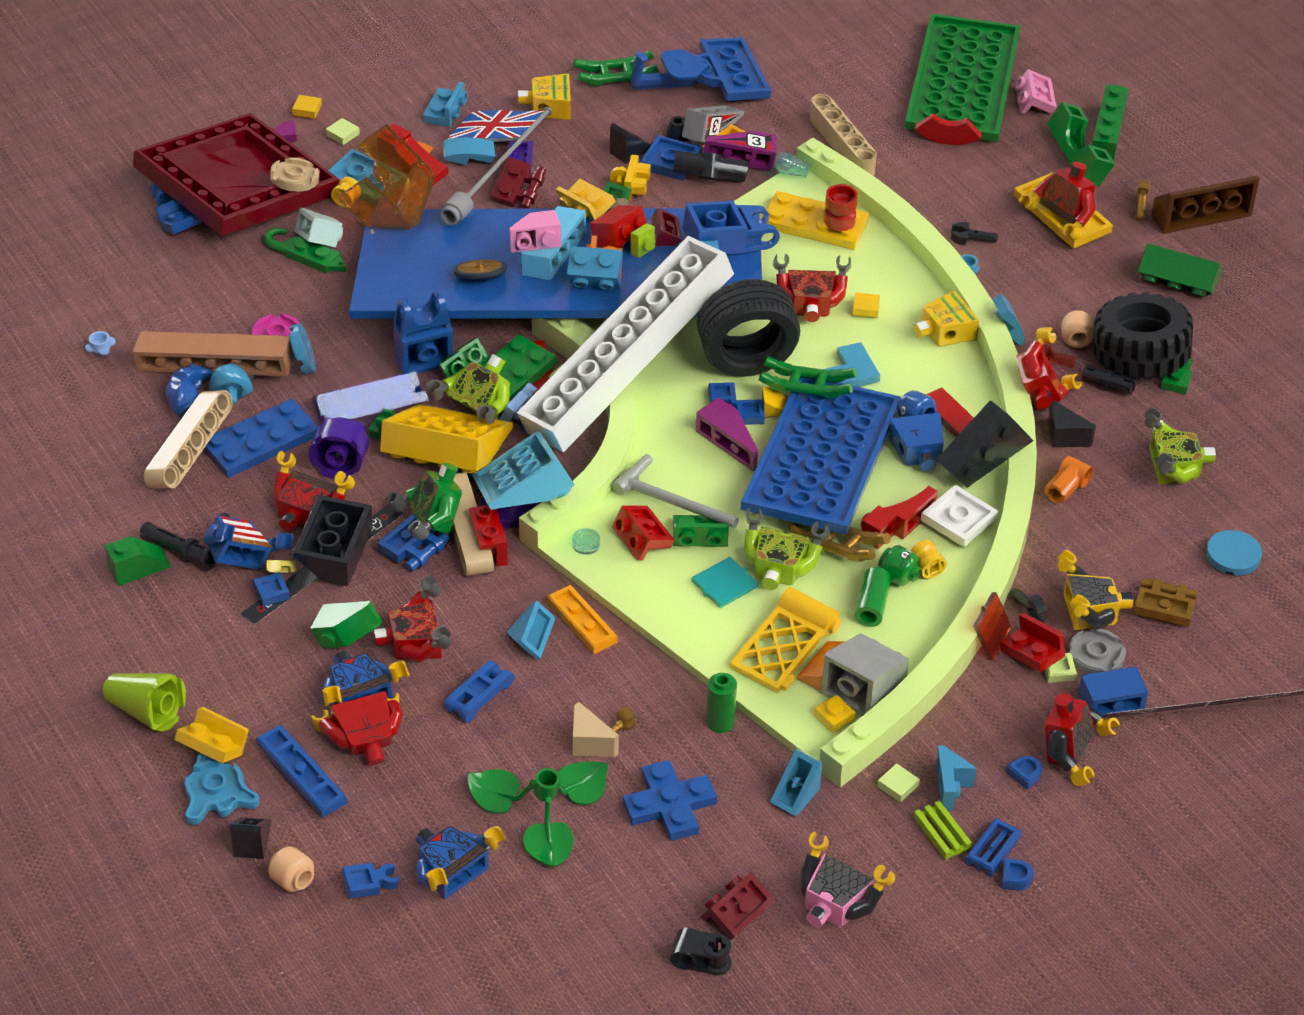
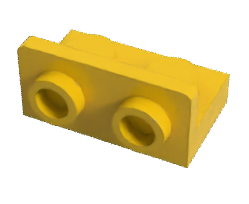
(586, 197)
(214, 736)

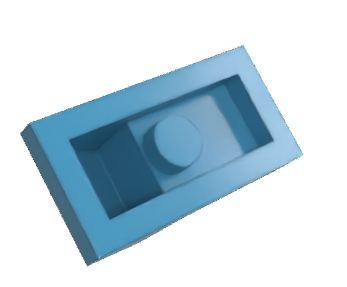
(951, 775)

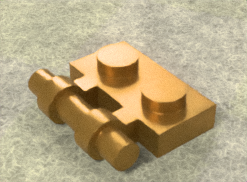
(1165, 601)

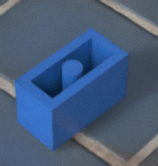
(1114, 690)

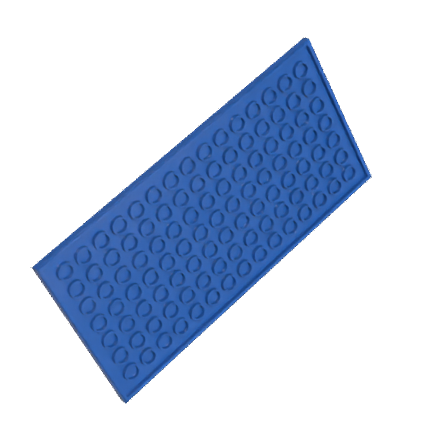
(422, 260)

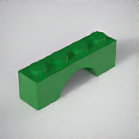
(1110, 118)
(1069, 128)

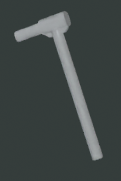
(630, 481)

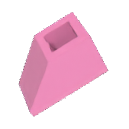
(536, 232)

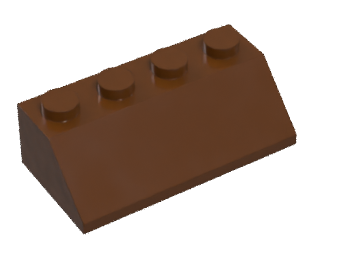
(1205, 205)

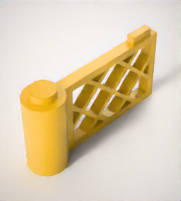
(807, 616)

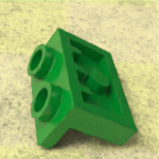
(699, 531)

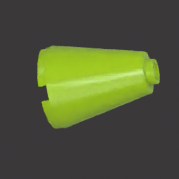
(147, 697)

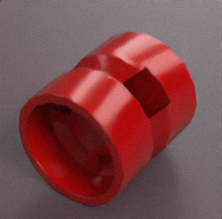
(840, 207)

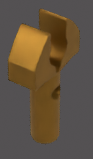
(1141, 199)

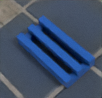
(982, 863)

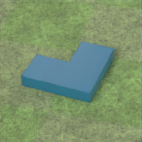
(857, 356)

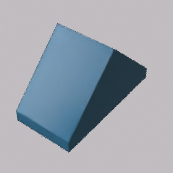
(798, 783)

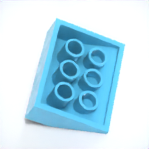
(524, 475)

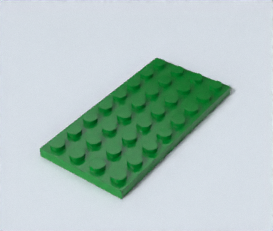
(964, 73)

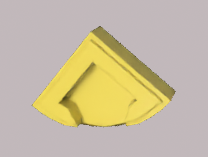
(281, 566)

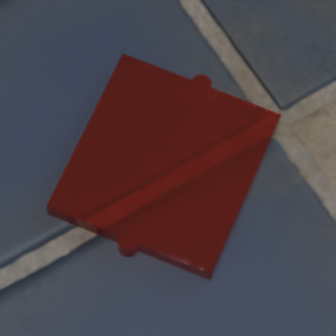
(992, 625)

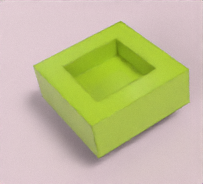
(642, 240)

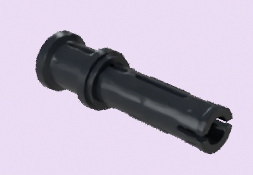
(188, 549)

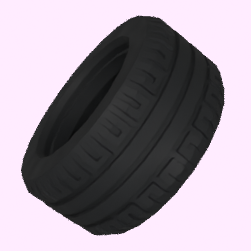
(741, 303)

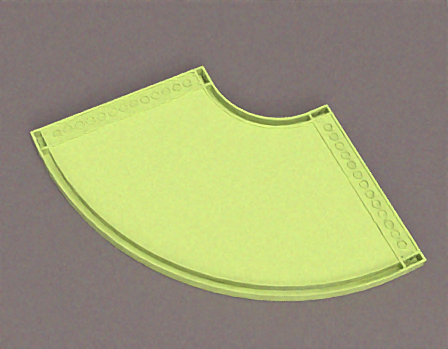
(656, 415)

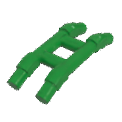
(604, 66)
(796, 372)

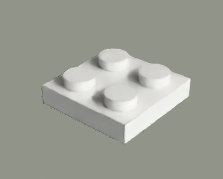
(959, 515)

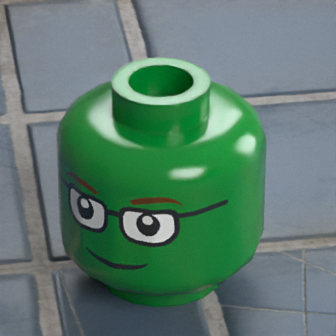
(901, 564)

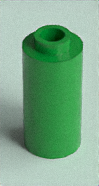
(873, 597)
(721, 702)

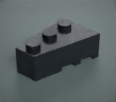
(983, 445)

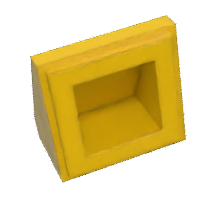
(773, 402)

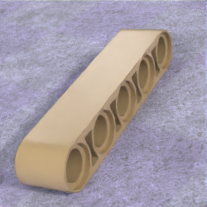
(841, 133)
(188, 439)
(472, 558)

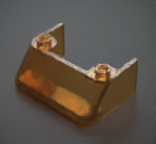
(405, 182)

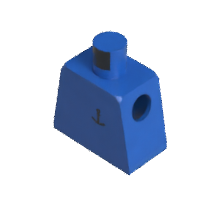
(917, 439)

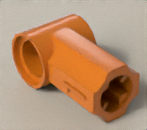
(1070, 476)

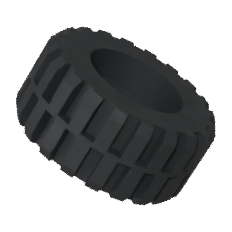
(1143, 335)

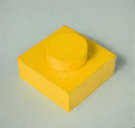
(834, 713)

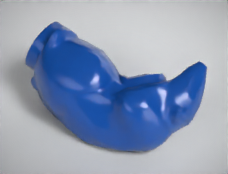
(183, 387)

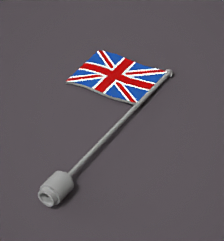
(493, 126)

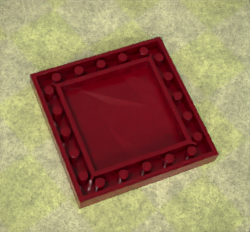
(226, 173)

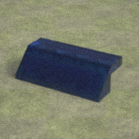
(370, 397)

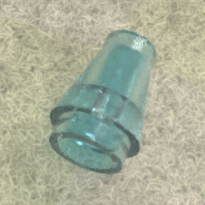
(791, 165)

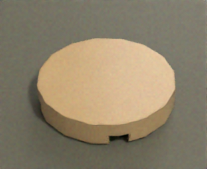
(294, 174)

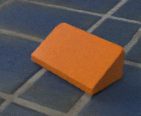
(813, 671)

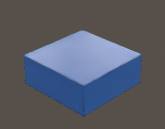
(271, 589)

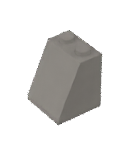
(862, 672)

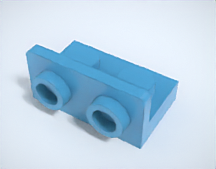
(445, 106)

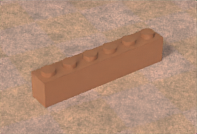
(173, 350)

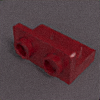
(739, 906)

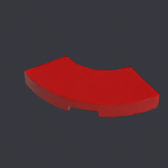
(948, 131)

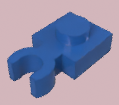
(366, 881)

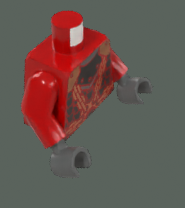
(812, 290)
(415, 628)

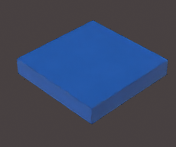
(662, 156)

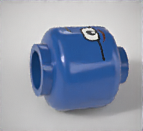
(916, 403)

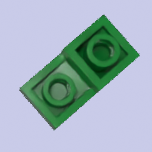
(469, 352)

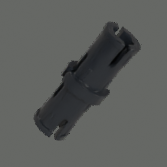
(1109, 379)

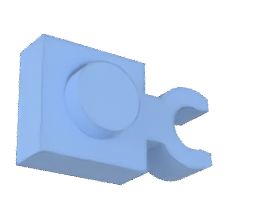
(517, 403)

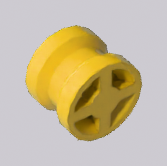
(343, 185)

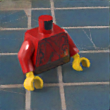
(1066, 195)
(298, 492)

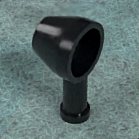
(675, 129)

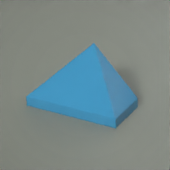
(533, 629)

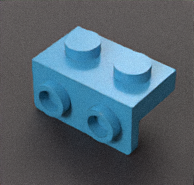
(594, 267)

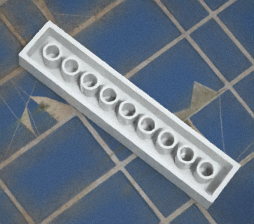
(625, 343)

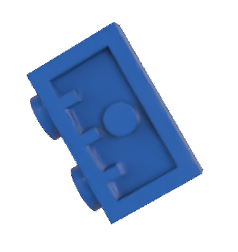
(175, 217)

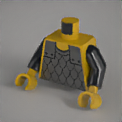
(1090, 598)

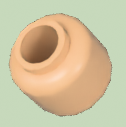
(1077, 329)
(291, 869)

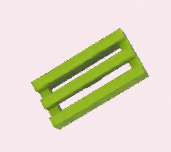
(946, 827)

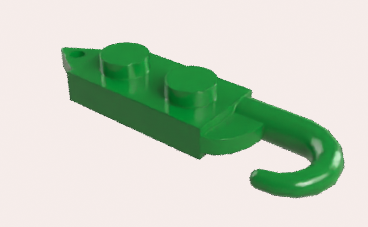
(306, 252)

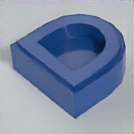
(1025, 770)
(1016, 874)

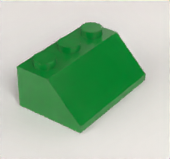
(1180, 270)

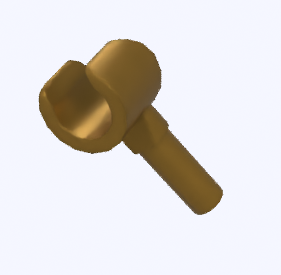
(626, 719)

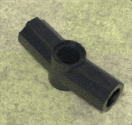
(710, 166)

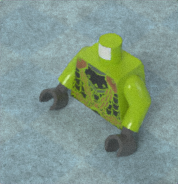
(477, 388)
(1175, 453)
(781, 554)

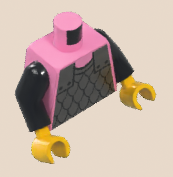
(837, 890)

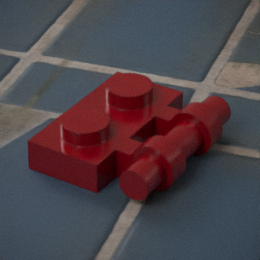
(511, 181)

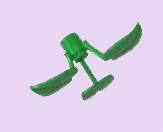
(546, 843)

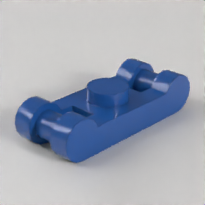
(478, 690)

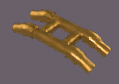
(848, 548)

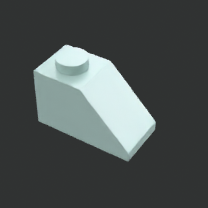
(318, 228)

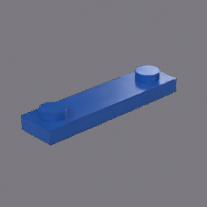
(301, 770)

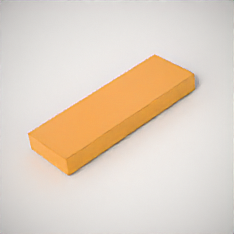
(582, 619)

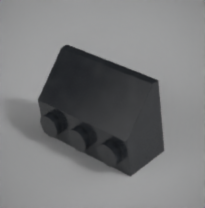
(334, 538)

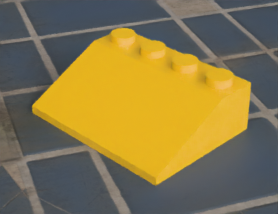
(442, 437)

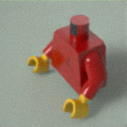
(1039, 375)

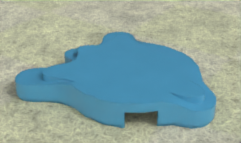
(216, 788)

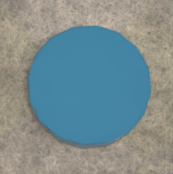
(302, 348)
(1234, 552)

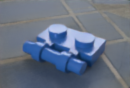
(403, 544)

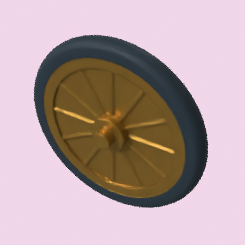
(480, 269)

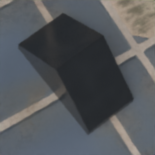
(625, 143)
(1069, 428)
(250, 837)

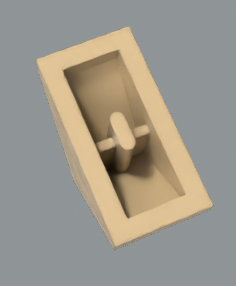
(592, 735)

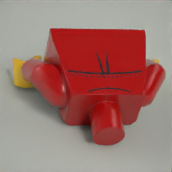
(362, 725)

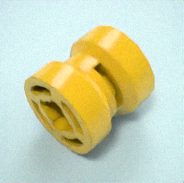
(929, 560)

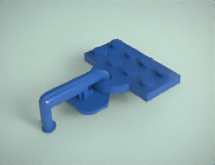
(722, 64)

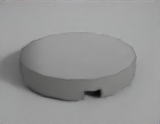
(1097, 651)

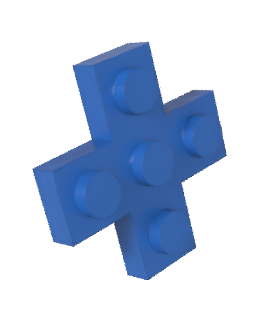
(669, 800)

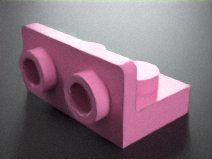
(1035, 91)

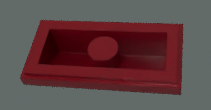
(666, 228)

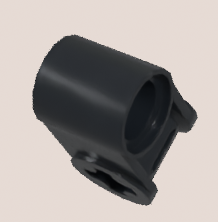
(699, 949)

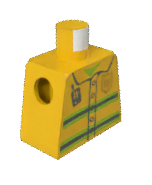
(549, 92)
(947, 321)

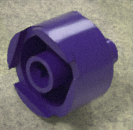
(339, 447)

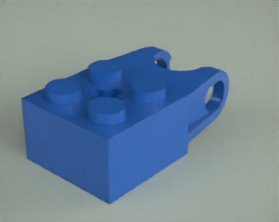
(729, 225)
(422, 334)

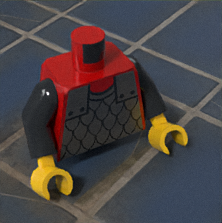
(1069, 732)

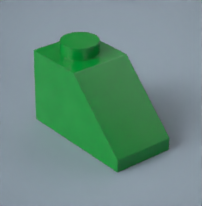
(134, 559)
(344, 623)

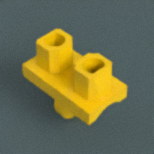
(634, 177)

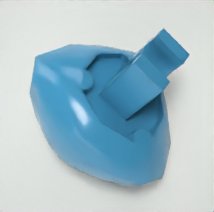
(231, 379)

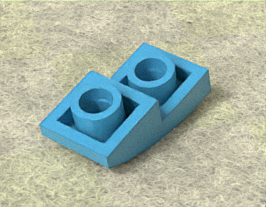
(462, 149)
(1007, 315)

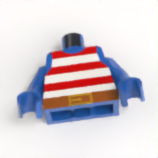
(241, 543)

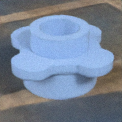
(100, 343)

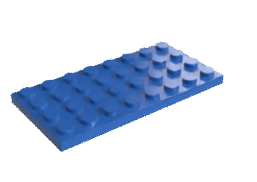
(821, 457)

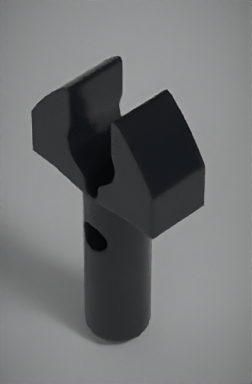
(962, 233)
(1033, 604)

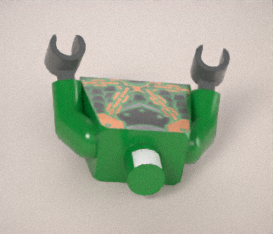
(432, 501)

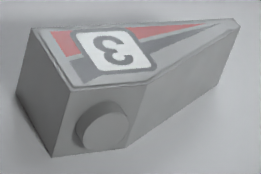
(708, 122)

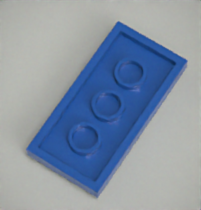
(260, 437)

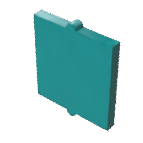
(725, 582)

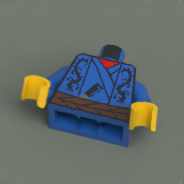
(359, 677)
(453, 857)

